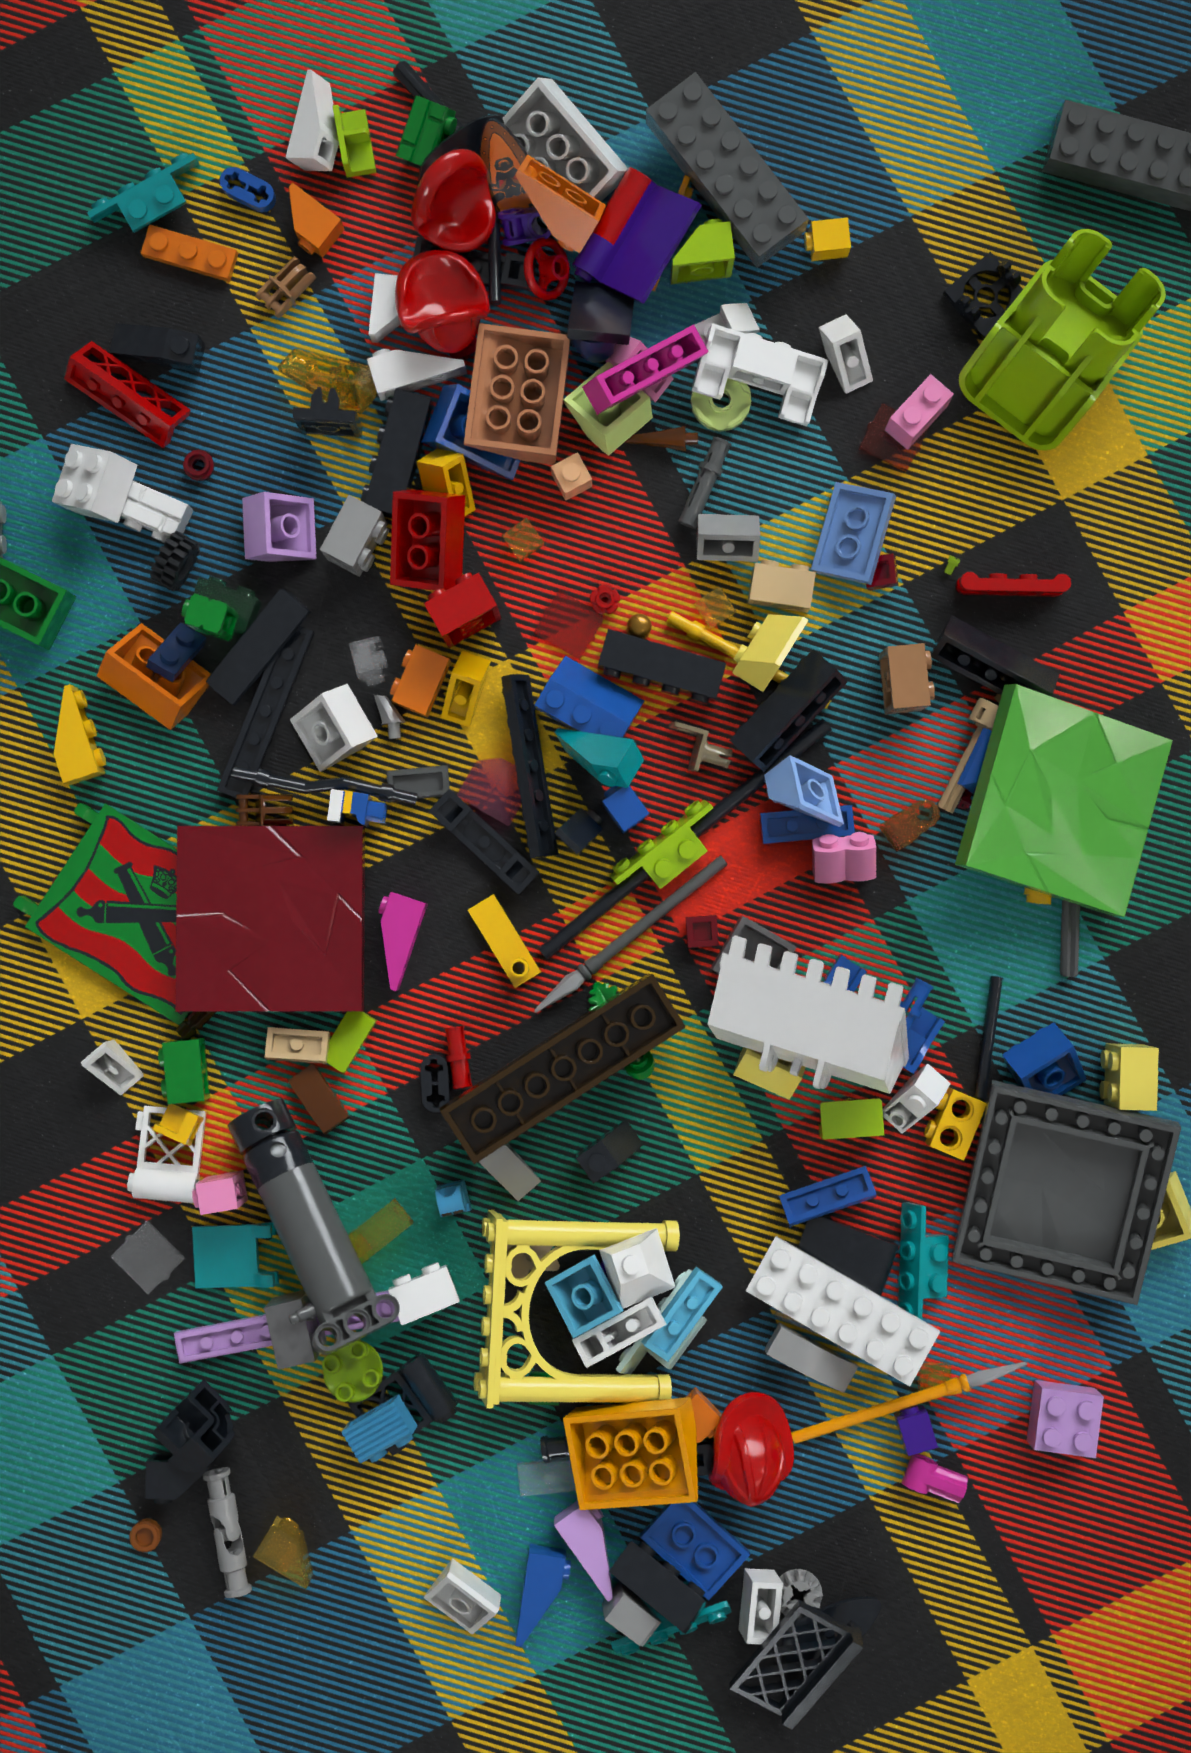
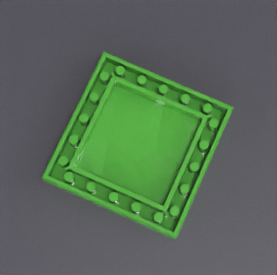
(1063, 801)

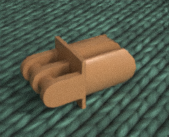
(290, 283)

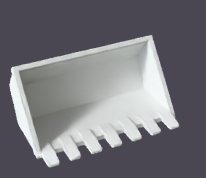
(810, 1020)

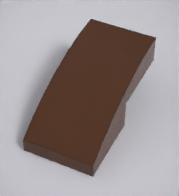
(319, 1099)

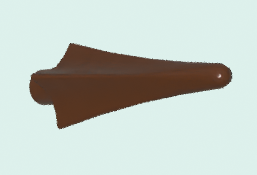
(672, 438)

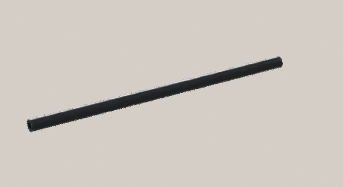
(718, 812)

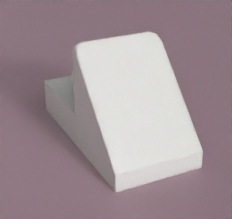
(732, 316)

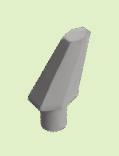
(389, 716)

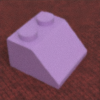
(279, 527)

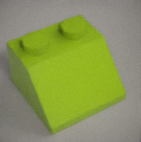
(705, 254)

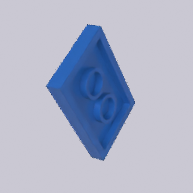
(695, 1545)

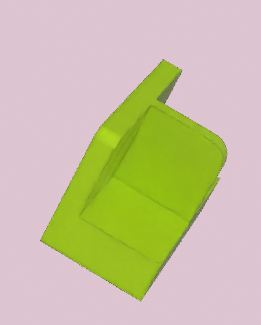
(354, 142)
(851, 1118)

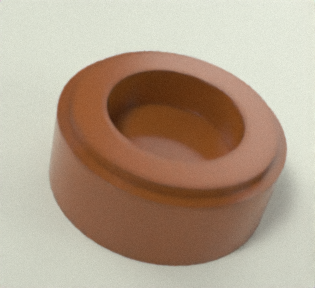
(145, 1535)

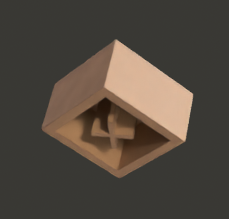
(906, 678)

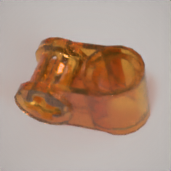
(906, 827)

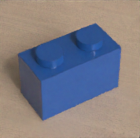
(624, 807)

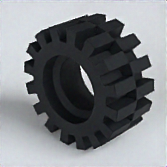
(175, 561)

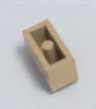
(781, 586)

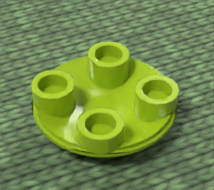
(353, 1372)

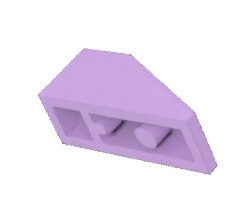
(586, 1538)

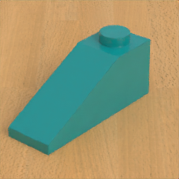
(606, 757)

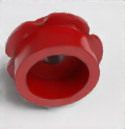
(601, 607)

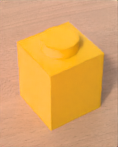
(828, 239)

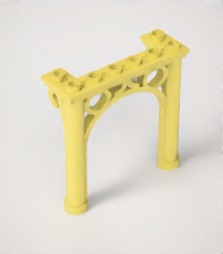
(568, 1236)

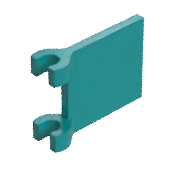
(231, 1256)

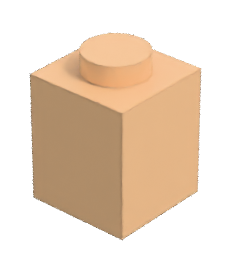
(571, 476)

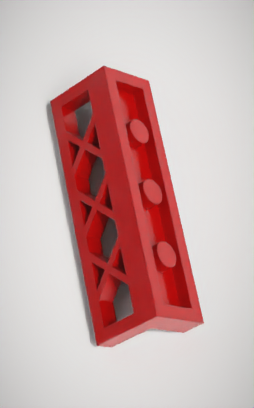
(121, 395)

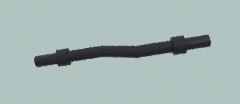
(264, 778)

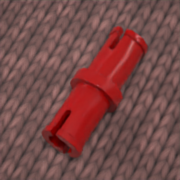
(458, 1057)

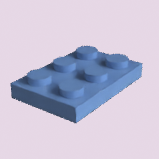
(853, 533)

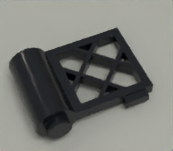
(423, 1388)

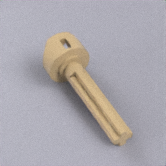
(982, 719)

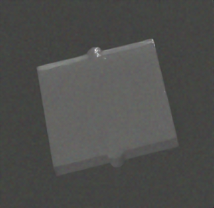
(147, 1257)

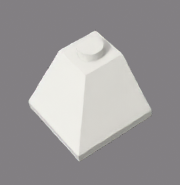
(637, 1268)

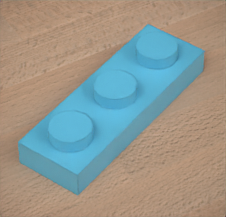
(683, 1313)

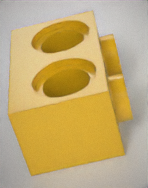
(963, 1125)

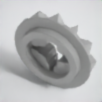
(802, 1581)

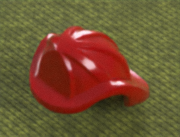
(454, 202)
(441, 299)
(752, 1448)

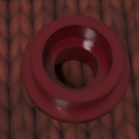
(190, 461)

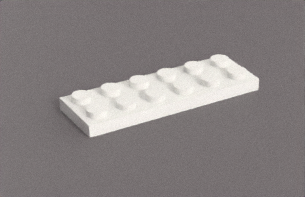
(843, 1311)

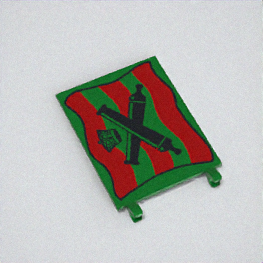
(116, 908)

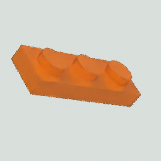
(189, 253)

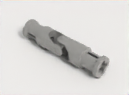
(226, 1528)

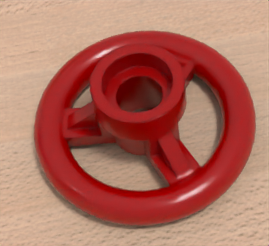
(550, 268)

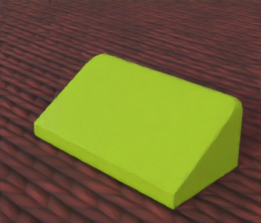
(349, 1039)

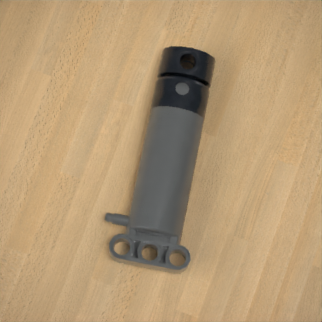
(308, 1227)

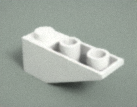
(314, 131)

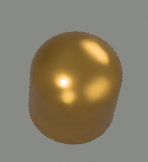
(639, 626)

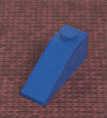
(542, 1584)

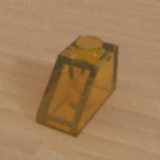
(286, 1551)

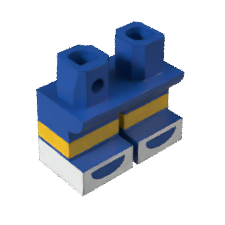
(355, 805)

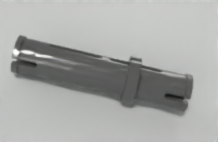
(707, 476)

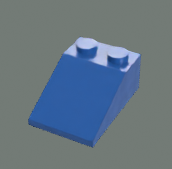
(448, 428)

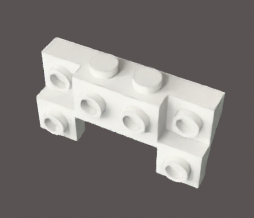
(761, 365)

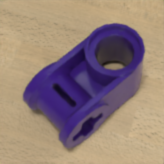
(521, 226)

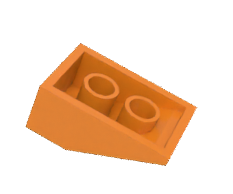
(563, 206)

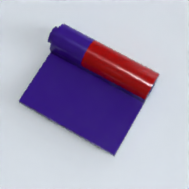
(635, 236)

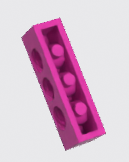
(645, 369)

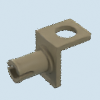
(702, 750)

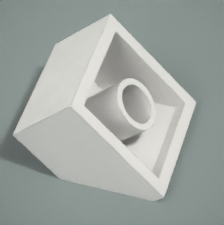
(333, 727)

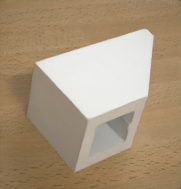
(916, 1098)

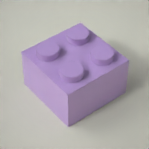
(1065, 1419)

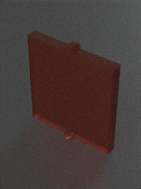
(884, 446)
(569, 625)

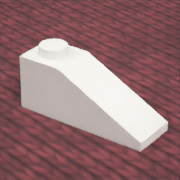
(410, 370)
(619, 1332)

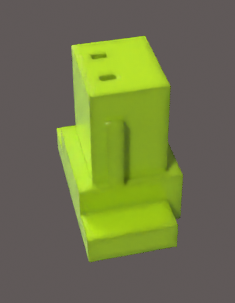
(952, 563)

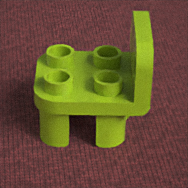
(1059, 344)

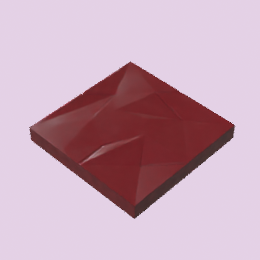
(270, 918)

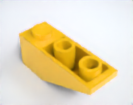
(75, 743)

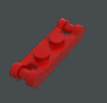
(1024, 586)

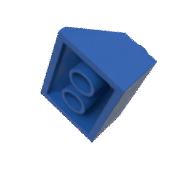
(587, 701)

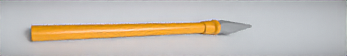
(950, 1387)

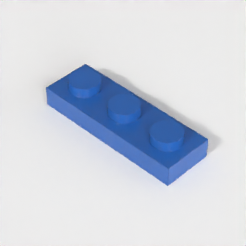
(796, 826)
(827, 1196)

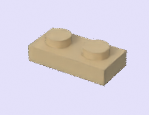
(297, 1045)

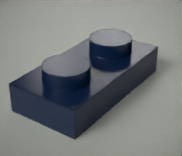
(176, 652)

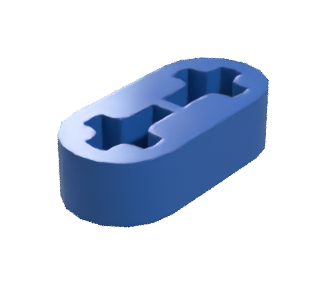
(250, 183)

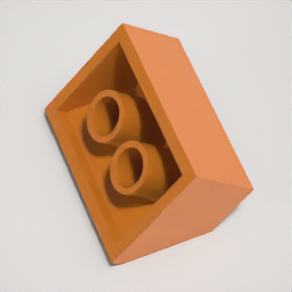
(127, 673)

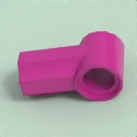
(927, 1476)

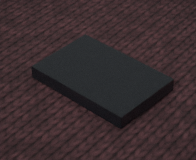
(600, 314)

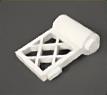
(159, 1179)

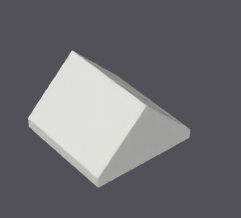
(463, 1597)

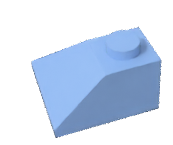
(804, 790)

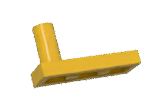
(504, 941)

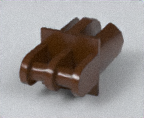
(261, 809)

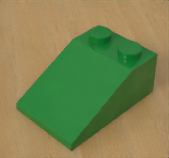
(32, 605)

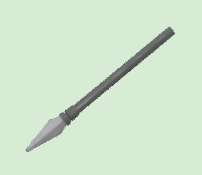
(573, 980)

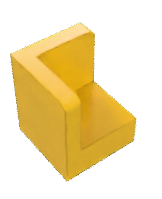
(179, 1124)

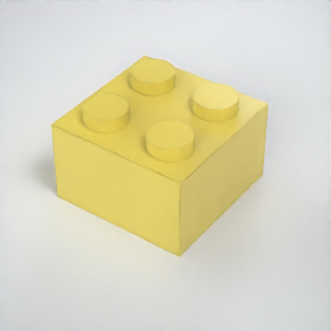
(1130, 1076)

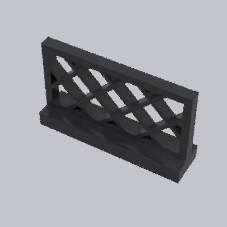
(820, 1672)

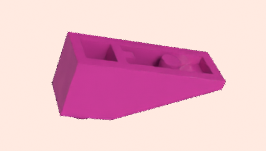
(400, 929)

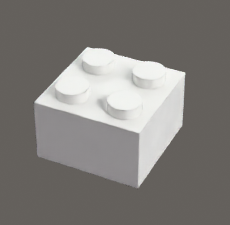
(94, 483)

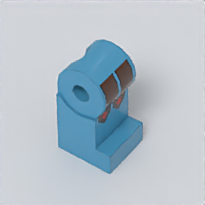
(452, 1198)

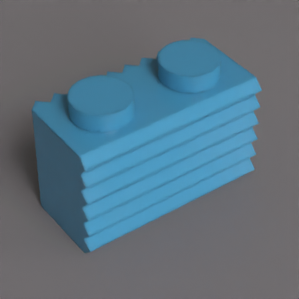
(379, 1430)

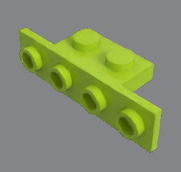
(669, 852)

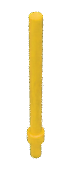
(695, 631)

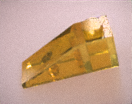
(350, 379)

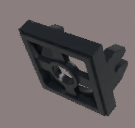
(970, 310)
(327, 417)

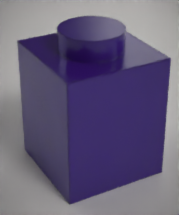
(915, 1430)

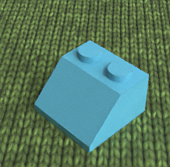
(584, 1296)

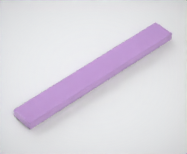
(241, 1335)

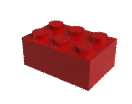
(427, 539)
(462, 609)

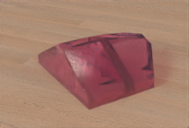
(493, 789)

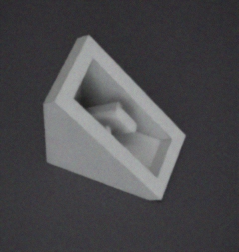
(630, 1615)

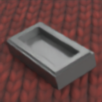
(426, 781)

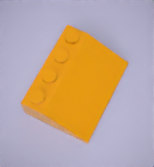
(633, 1453)

